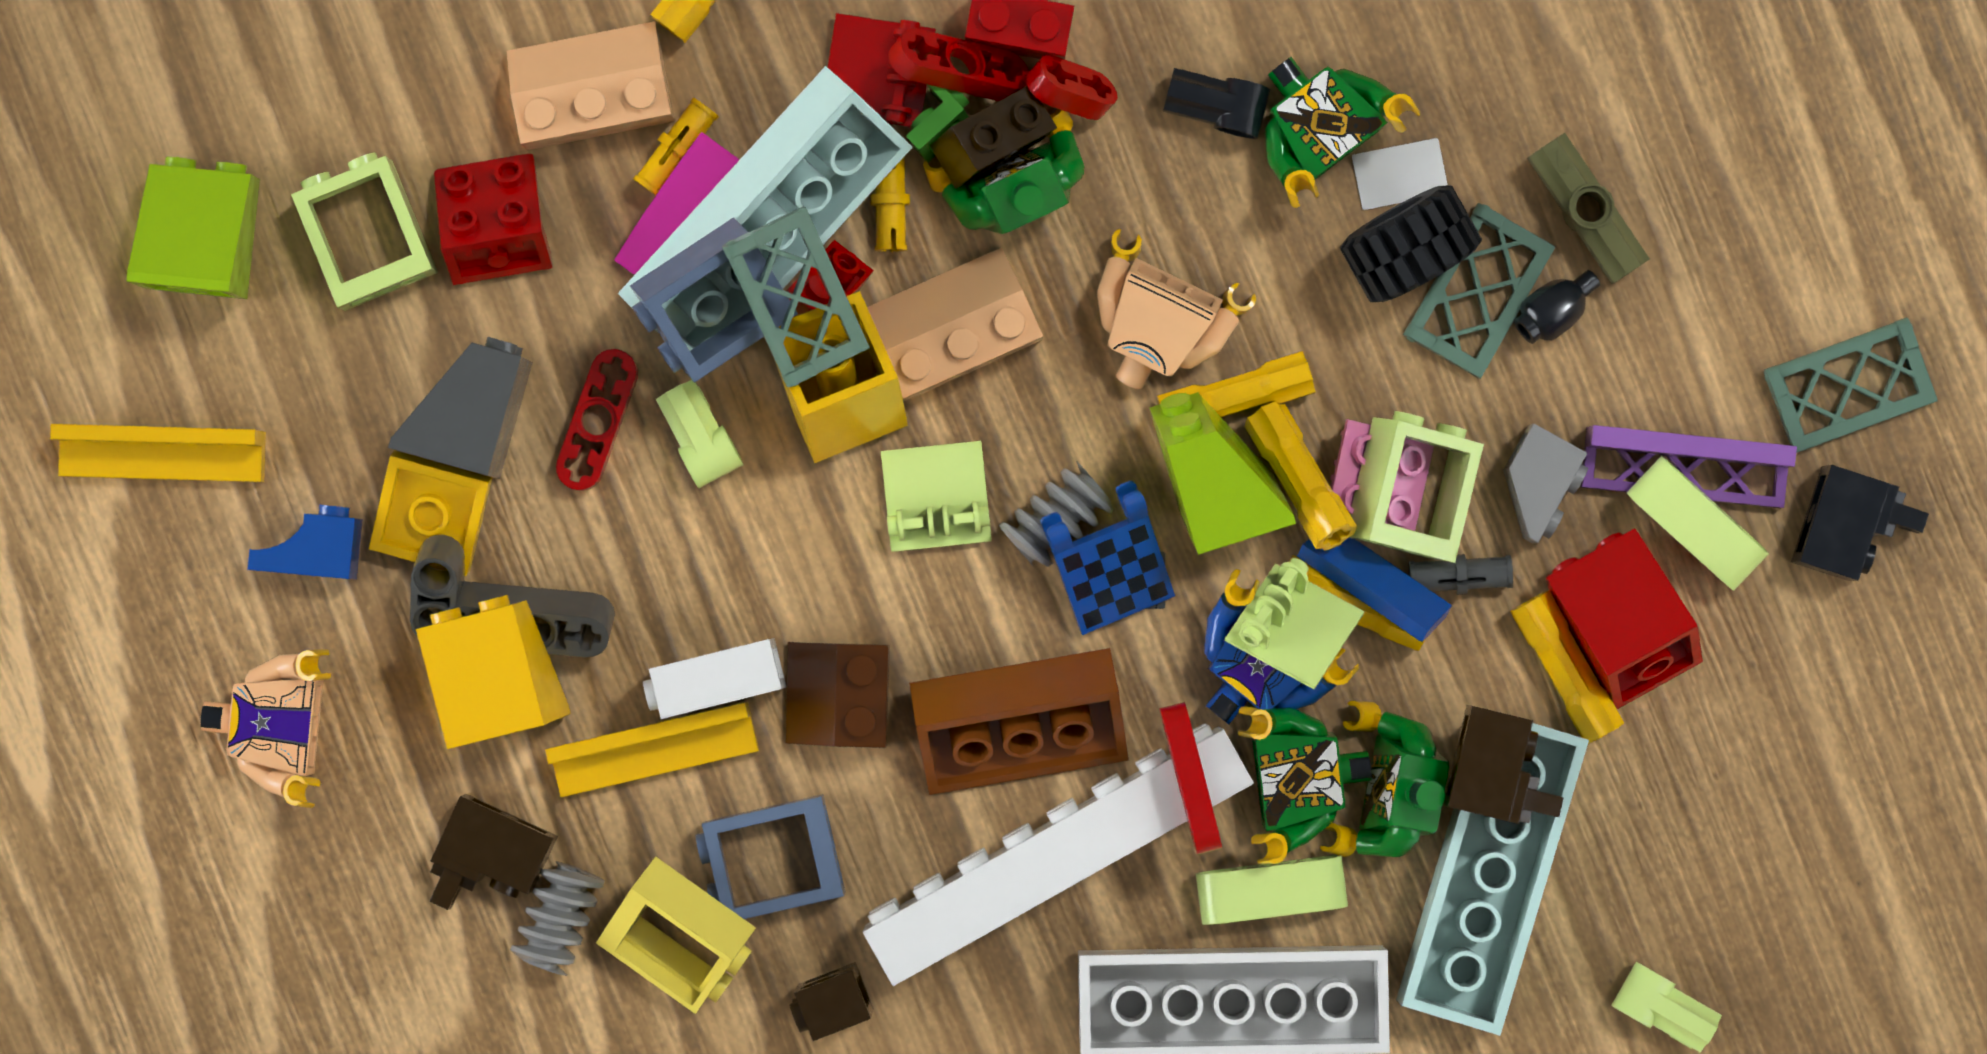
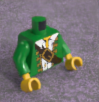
(1324, 121)
(1019, 188)
(1298, 777)
(1404, 788)

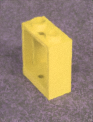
(661, 957)

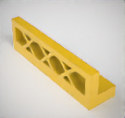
(160, 452)
(653, 749)

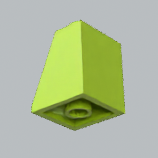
(195, 229)
(1215, 476)

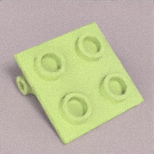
(936, 496)
(1294, 624)

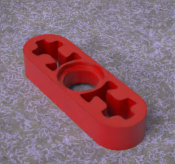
(926, 59)
(620, 388)
(1190, 778)

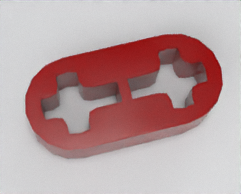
(1071, 87)

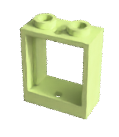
(386, 278)
(1378, 479)

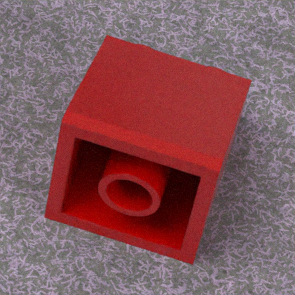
(1626, 617)

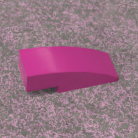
(682, 192)

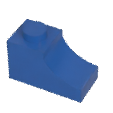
(321, 547)

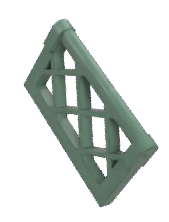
(837, 303)
(1497, 329)
(1884, 409)

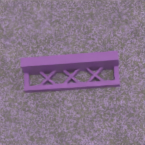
(1694, 447)

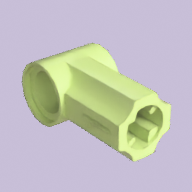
(702, 442)
(1657, 1003)

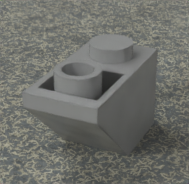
(1539, 477)

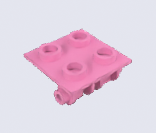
(1409, 481)

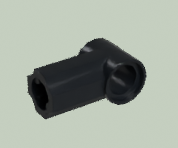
(1229, 105)

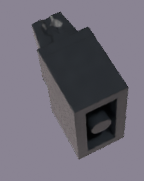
(1845, 517)

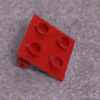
(862, 61)

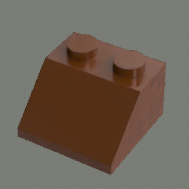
(837, 694)

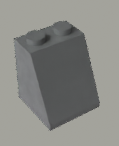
(470, 410)

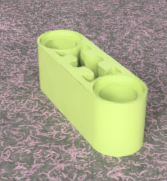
(1697, 523)
(1271, 890)

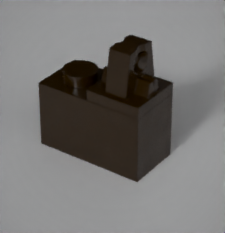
(1488, 769)
(488, 843)

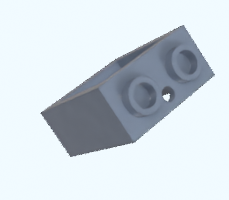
(681, 273)
(822, 844)

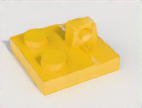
(428, 500)

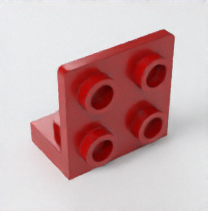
(491, 219)

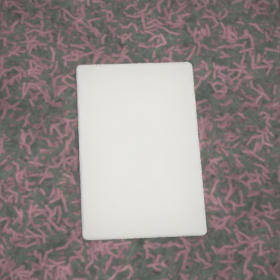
(1398, 172)

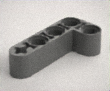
(448, 590)

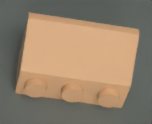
(589, 86)
(955, 323)

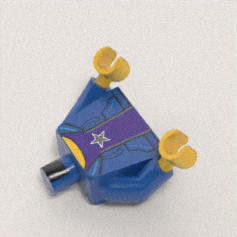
(1247, 677)

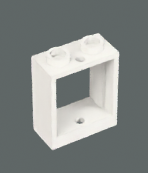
(714, 679)

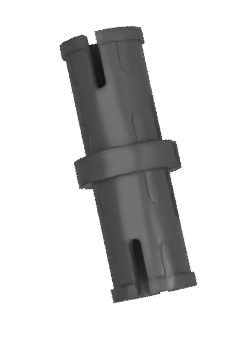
(1463, 574)

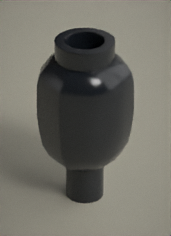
(1555, 307)

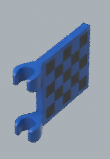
(1113, 568)

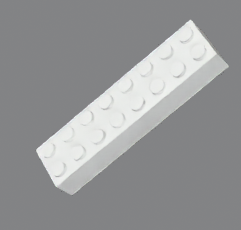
(1045, 860)

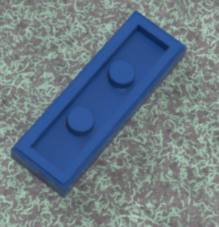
(1379, 585)

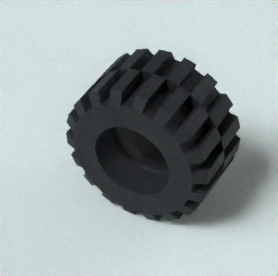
(1411, 244)

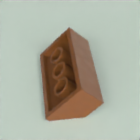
(1019, 721)

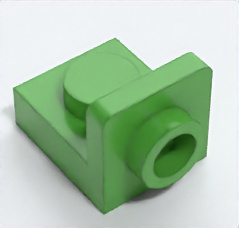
(935, 122)

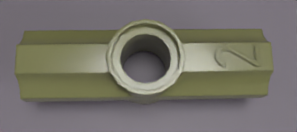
(1570, 178)

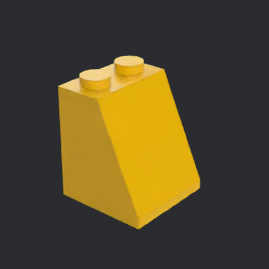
(849, 400)
(490, 672)

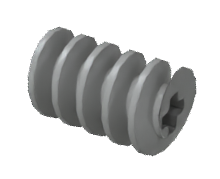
(1073, 504)
(557, 916)

